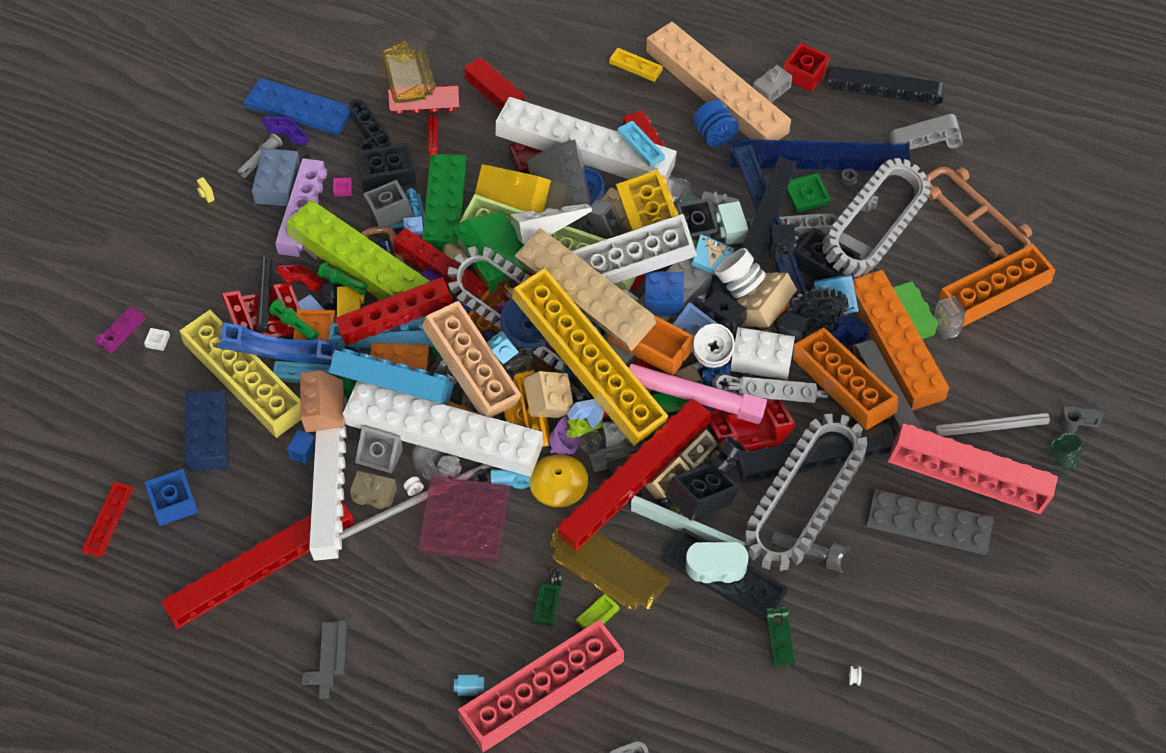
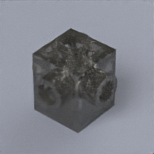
(520, 362)

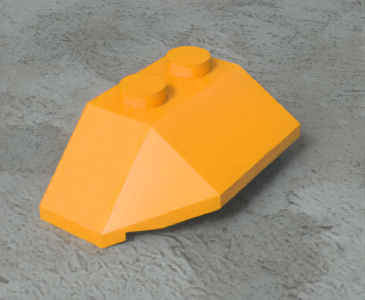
(520, 412)

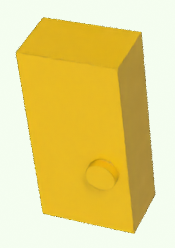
(513, 188)

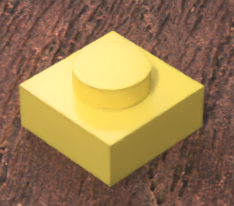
(205, 190)

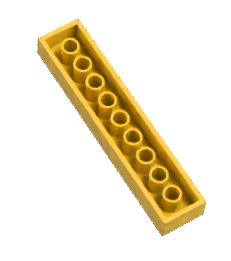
(589, 356)

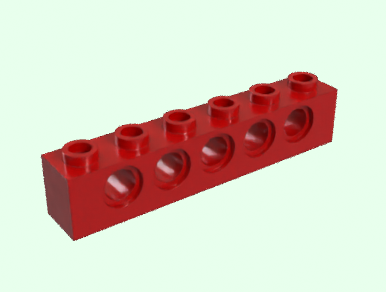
(426, 256)
(393, 311)

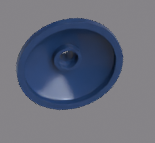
(513, 325)

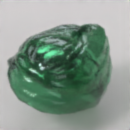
(1067, 450)

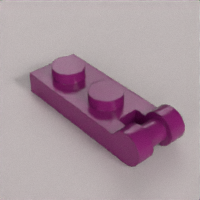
(120, 329)

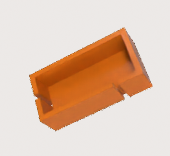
(662, 346)

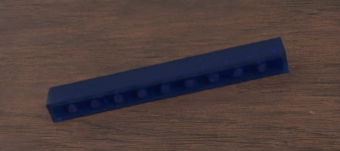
(823, 154)

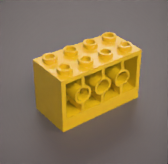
(646, 200)

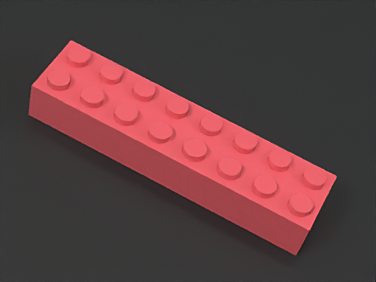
(972, 469)
(541, 685)

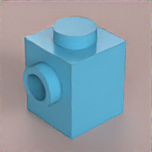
(502, 347)

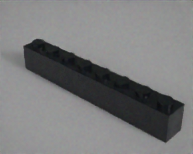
(825, 453)

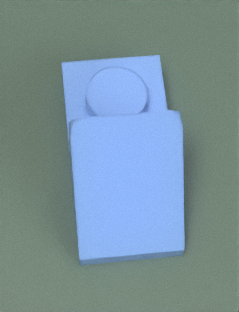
(587, 409)

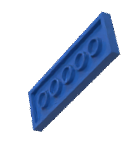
(299, 105)

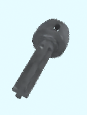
(832, 556)

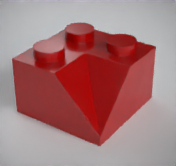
(806, 66)

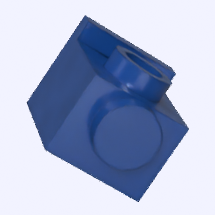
(711, 373)

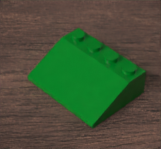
(494, 233)

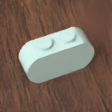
(717, 561)

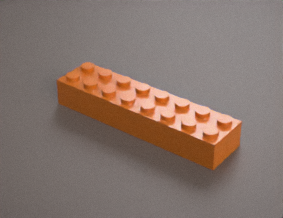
(899, 341)

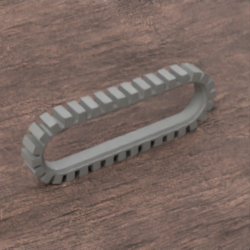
(864, 266)

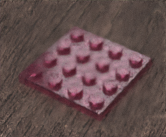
(464, 519)

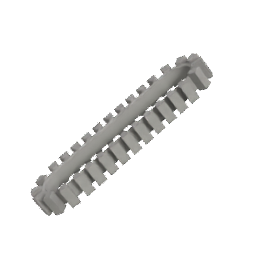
(483, 309)
(783, 480)

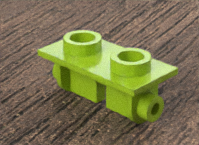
(580, 427)

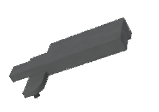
(331, 658)

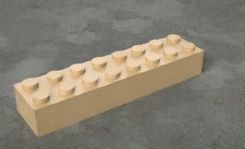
(588, 289)

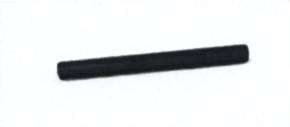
(264, 294)

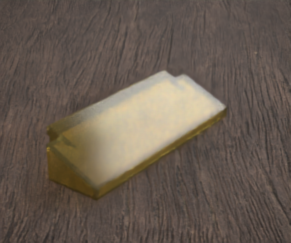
(408, 73)
(612, 570)

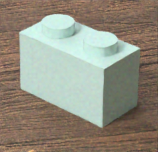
(732, 222)

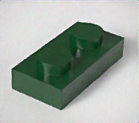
(547, 605)

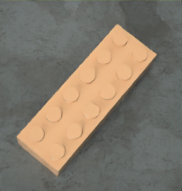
(471, 360)

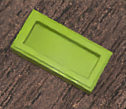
(601, 610)

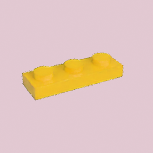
(636, 64)

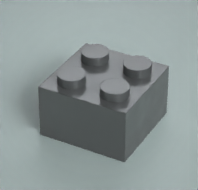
(388, 204)

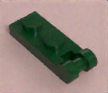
(780, 637)

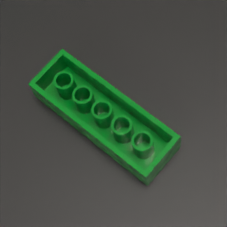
(444, 199)

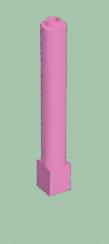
(745, 407)

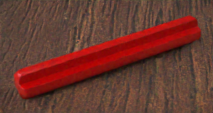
(432, 135)

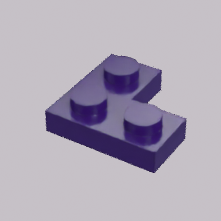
(287, 126)

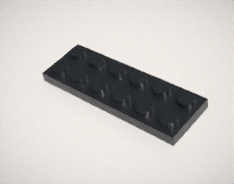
(752, 592)

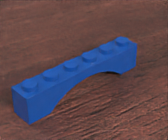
(243, 340)

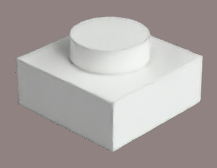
(157, 339)

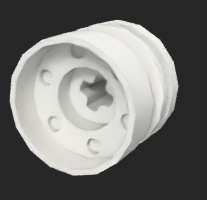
(740, 273)
(713, 334)

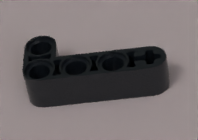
(368, 125)

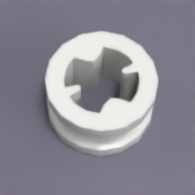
(413, 486)
(854, 675)

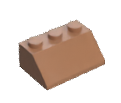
(321, 401)

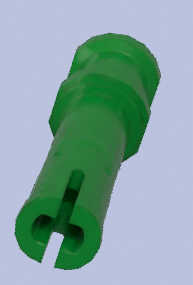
(336, 276)
(288, 316)

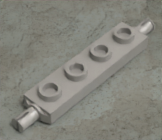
(777, 389)

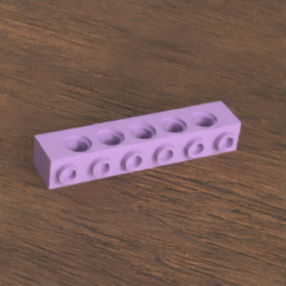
(306, 188)

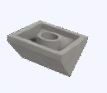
(378, 449)

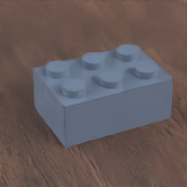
(275, 176)

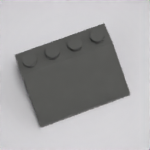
(566, 171)

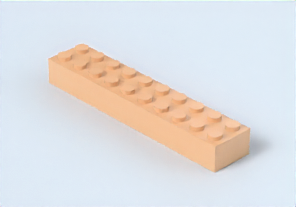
(715, 81)

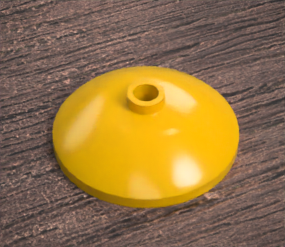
(558, 489)

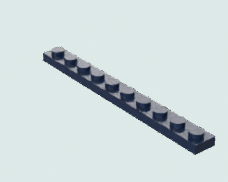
(756, 187)

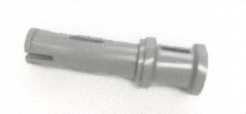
(272, 143)

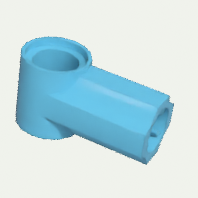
(509, 478)

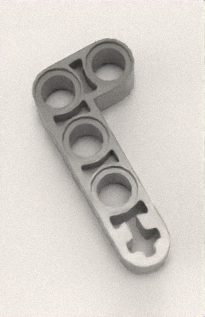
(929, 132)

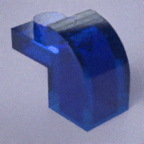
(850, 330)

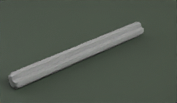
(992, 424)

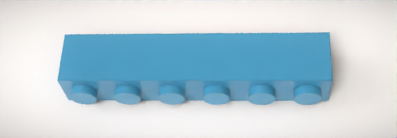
(403, 334)

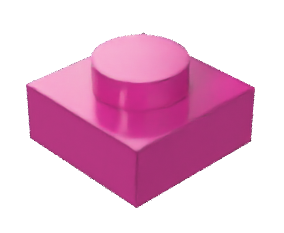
(342, 187)

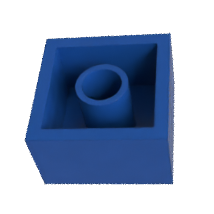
(664, 293)
(171, 497)

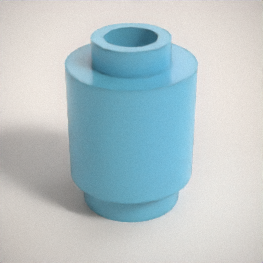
(469, 685)

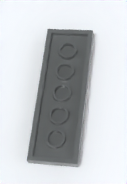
(930, 522)

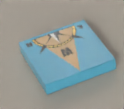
(710, 254)

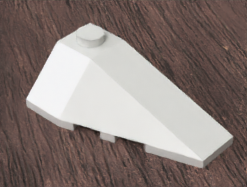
(550, 221)

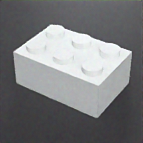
(762, 353)

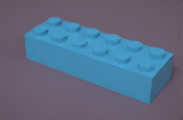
(396, 378)

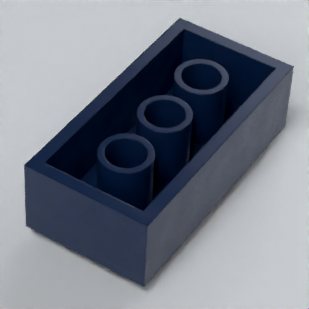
(206, 430)

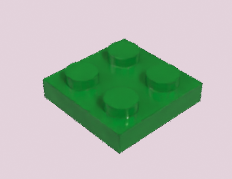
(807, 193)

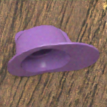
(560, 441)

